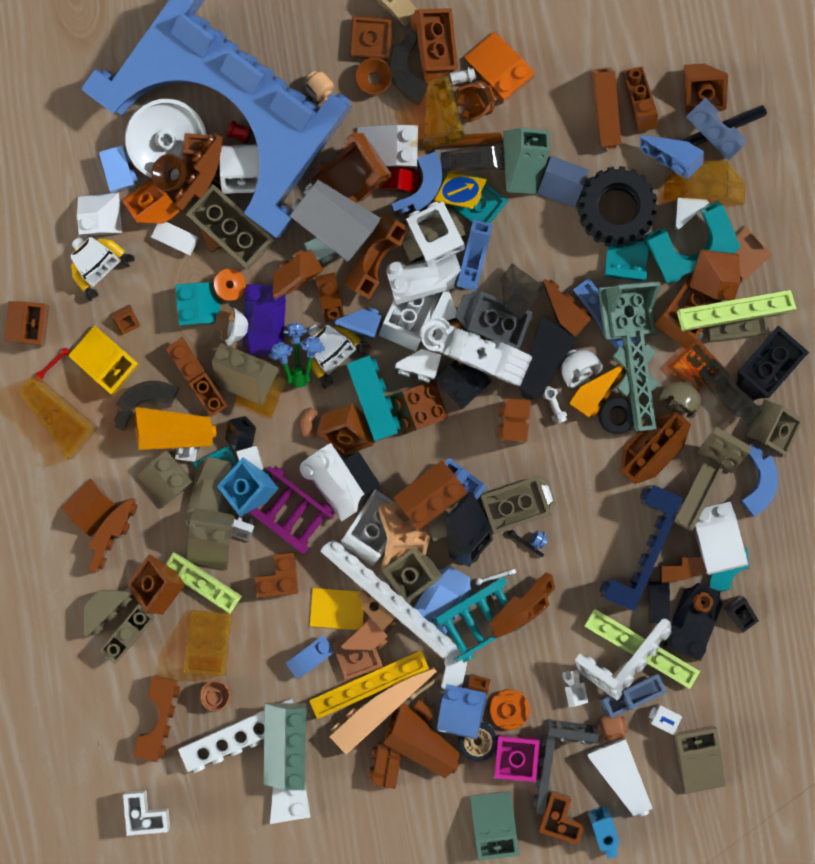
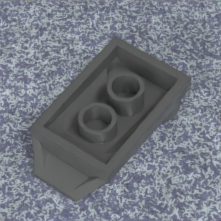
(489, 318)

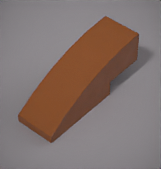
(688, 568)

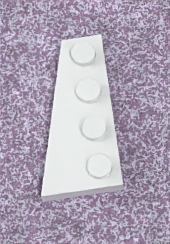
(289, 805)

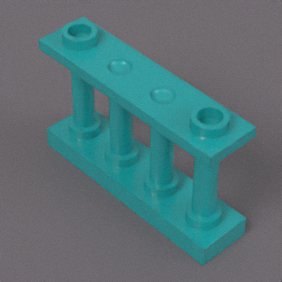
(462, 609)

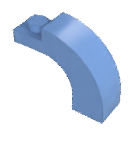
(432, 181)
(474, 255)
(766, 484)

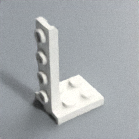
(603, 677)

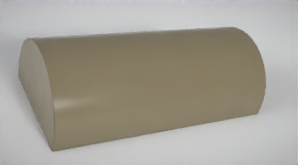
(230, 227)

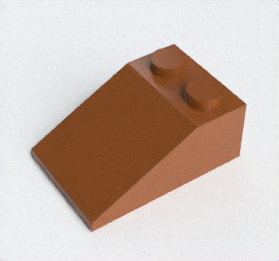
(668, 320)

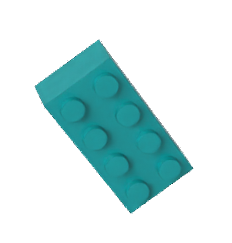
(372, 398)

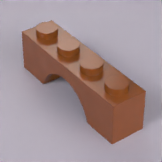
(364, 274)
(162, 692)

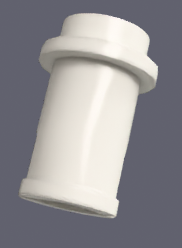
(463, 76)

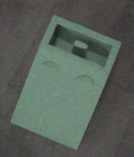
(525, 159)
(494, 825)

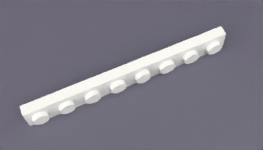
(388, 598)

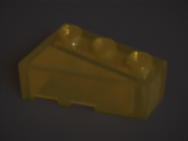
(443, 117)

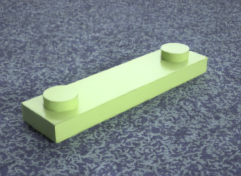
(204, 583)

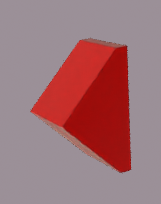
(402, 181)

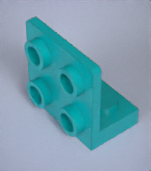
(627, 262)

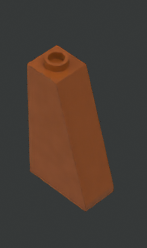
(606, 107)
(420, 743)

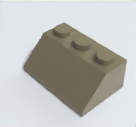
(431, 229)
(242, 373)

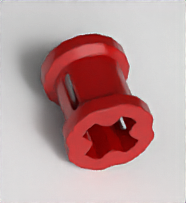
(239, 131)

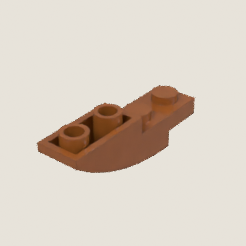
(206, 165)
(196, 377)
(114, 524)
(522, 611)

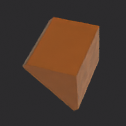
(89, 507)

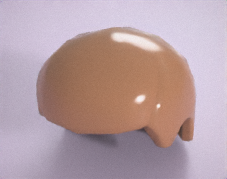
(215, 695)

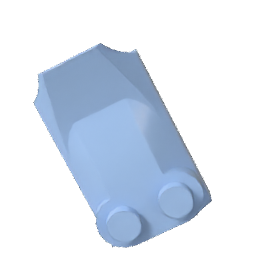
(444, 594)

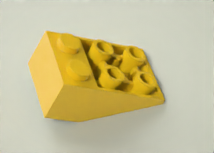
(104, 360)

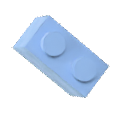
(117, 169)

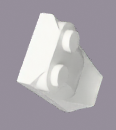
(418, 280)
(333, 481)

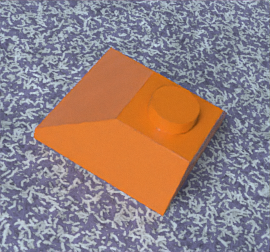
(150, 204)

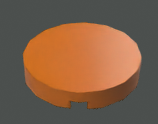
(509, 709)

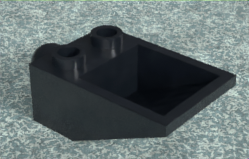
(467, 530)

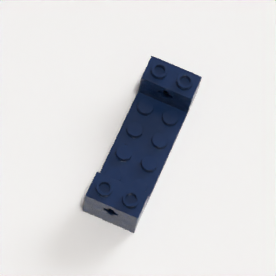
(668, 504)

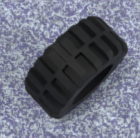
(624, 181)

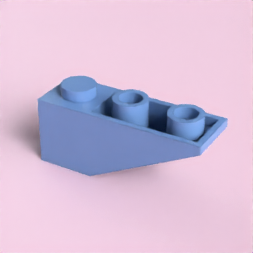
(675, 154)

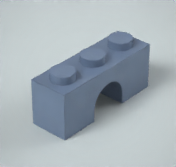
(724, 139)

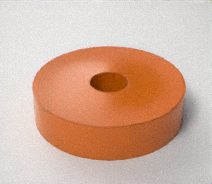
(220, 288)

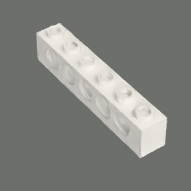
(190, 751)

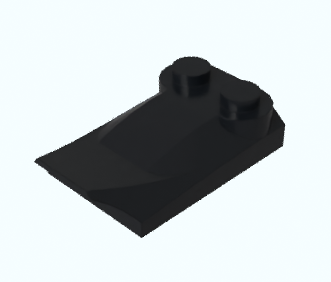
(770, 364)
(690, 627)

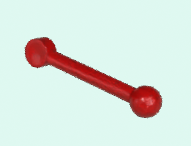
(65, 351)

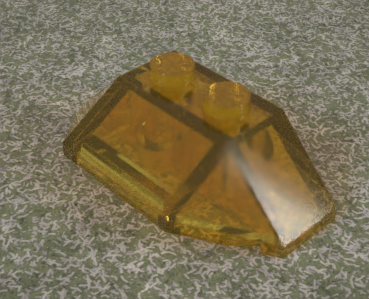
(711, 182)

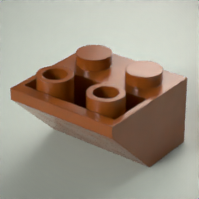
(26, 323)

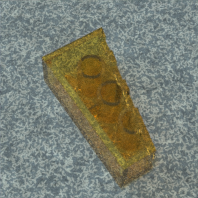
(61, 419)

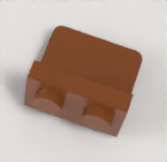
(419, 407)

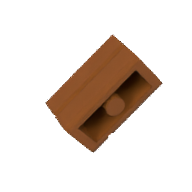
(385, 767)

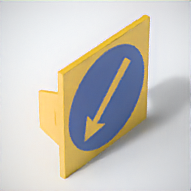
(461, 190)

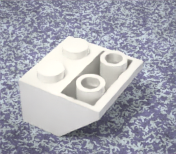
(239, 168)
(421, 363)

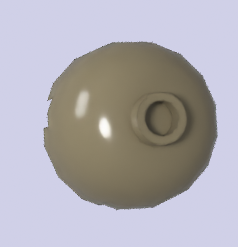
(681, 398)

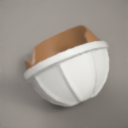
(231, 324)

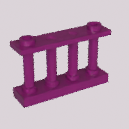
(284, 530)

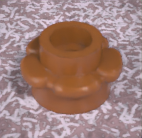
(703, 607)

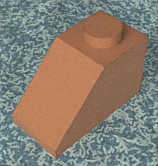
(366, 638)

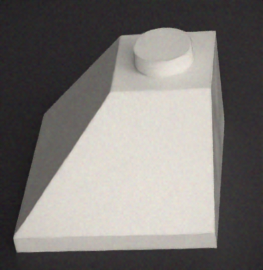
(99, 215)

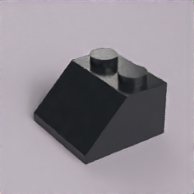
(462, 383)

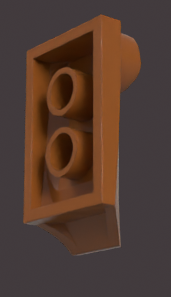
(435, 41)

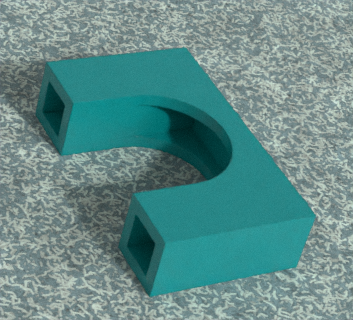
(674, 265)

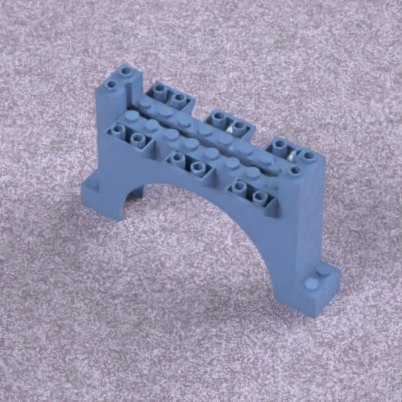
(285, 125)

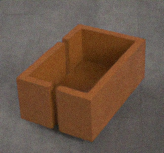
(513, 424)

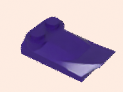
(264, 319)

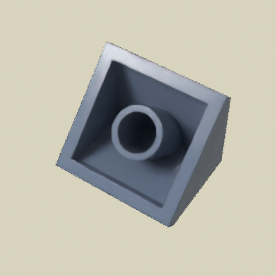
(563, 181)

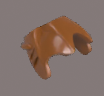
(473, 101)

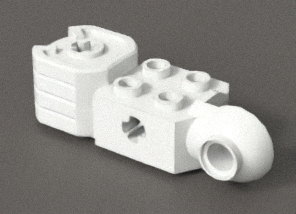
(486, 356)

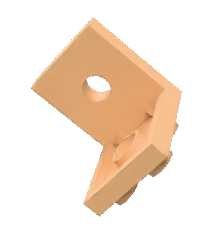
(401, 534)

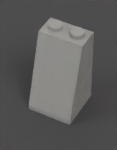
(334, 219)

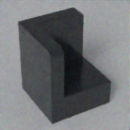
(240, 433)

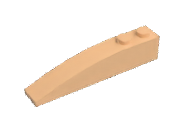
(373, 712)

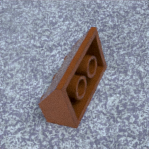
(430, 495)

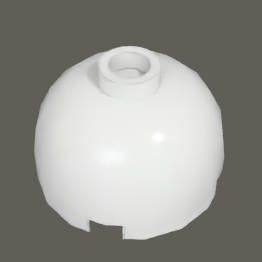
(579, 366)

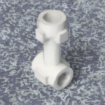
(550, 395)

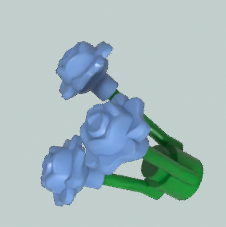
(280, 351)

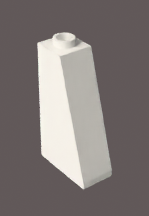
(620, 771)

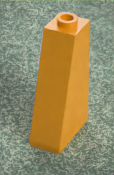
(172, 430)

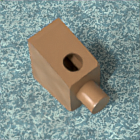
(382, 616)

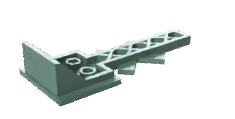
(639, 303)

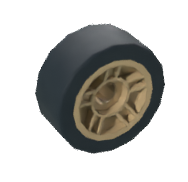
(483, 751)

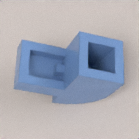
(468, 481)
(310, 657)

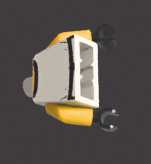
(94, 260)
(338, 345)

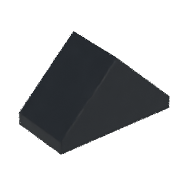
(741, 613)

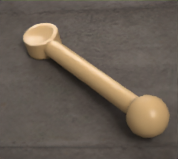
(438, 678)

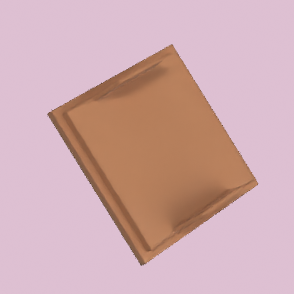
(751, 253)

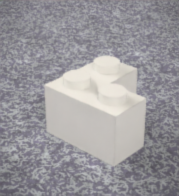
(140, 819)

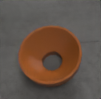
(370, 66)

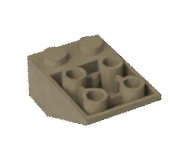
(700, 759)

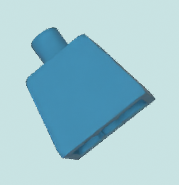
(604, 830)

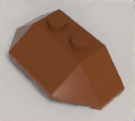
(653, 449)

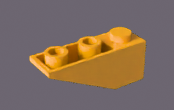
(589, 395)

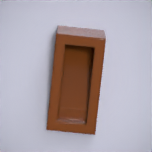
(211, 243)

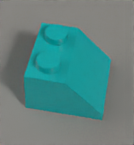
(196, 304)

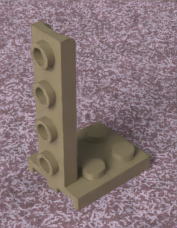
(720, 453)

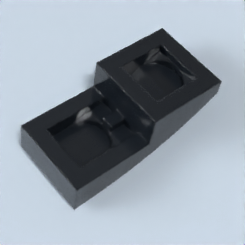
(658, 601)

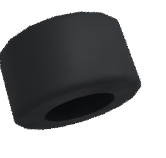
(604, 417)

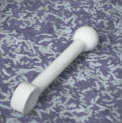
(479, 581)

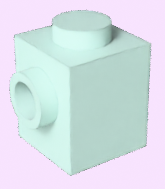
(321, 250)

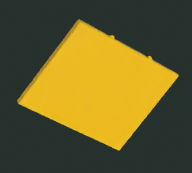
(336, 609)

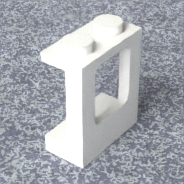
(441, 247)

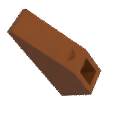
(641, 99)
(567, 314)

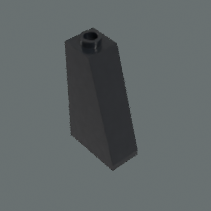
(547, 353)

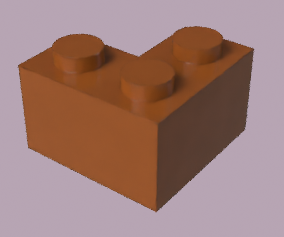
(285, 578)
(556, 823)

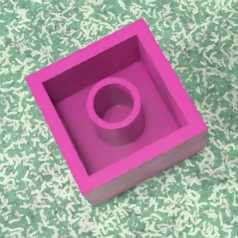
(516, 757)

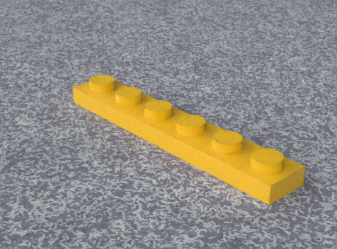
(369, 684)

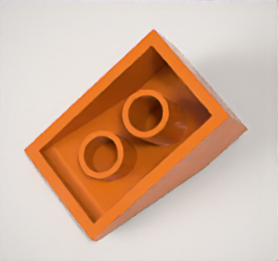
(500, 67)

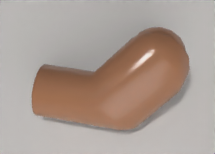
(306, 424)

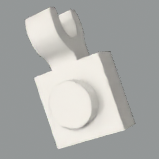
(576, 691)

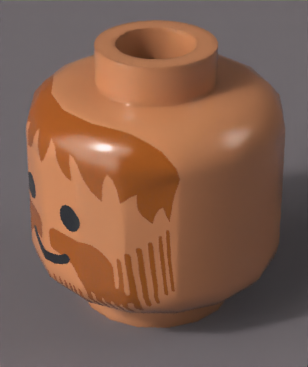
(612, 728)

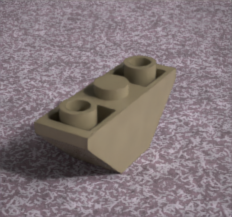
(103, 608)
(127, 634)

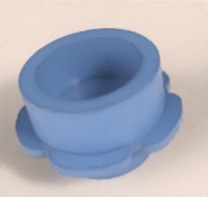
(538, 540)

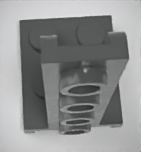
(566, 732)

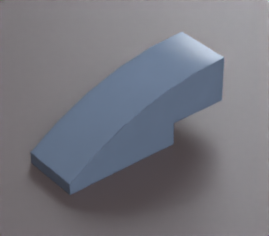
(633, 696)

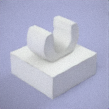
(186, 453)
(243, 530)

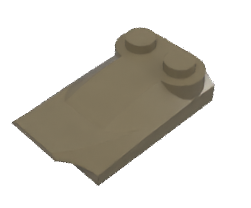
(205, 491)
(518, 504)

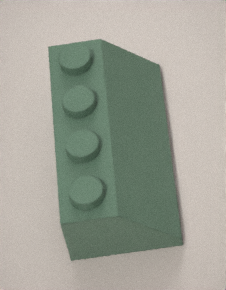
(285, 745)

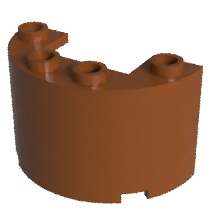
(354, 171)

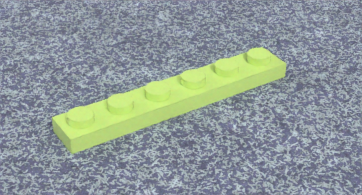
(736, 310)
(631, 643)

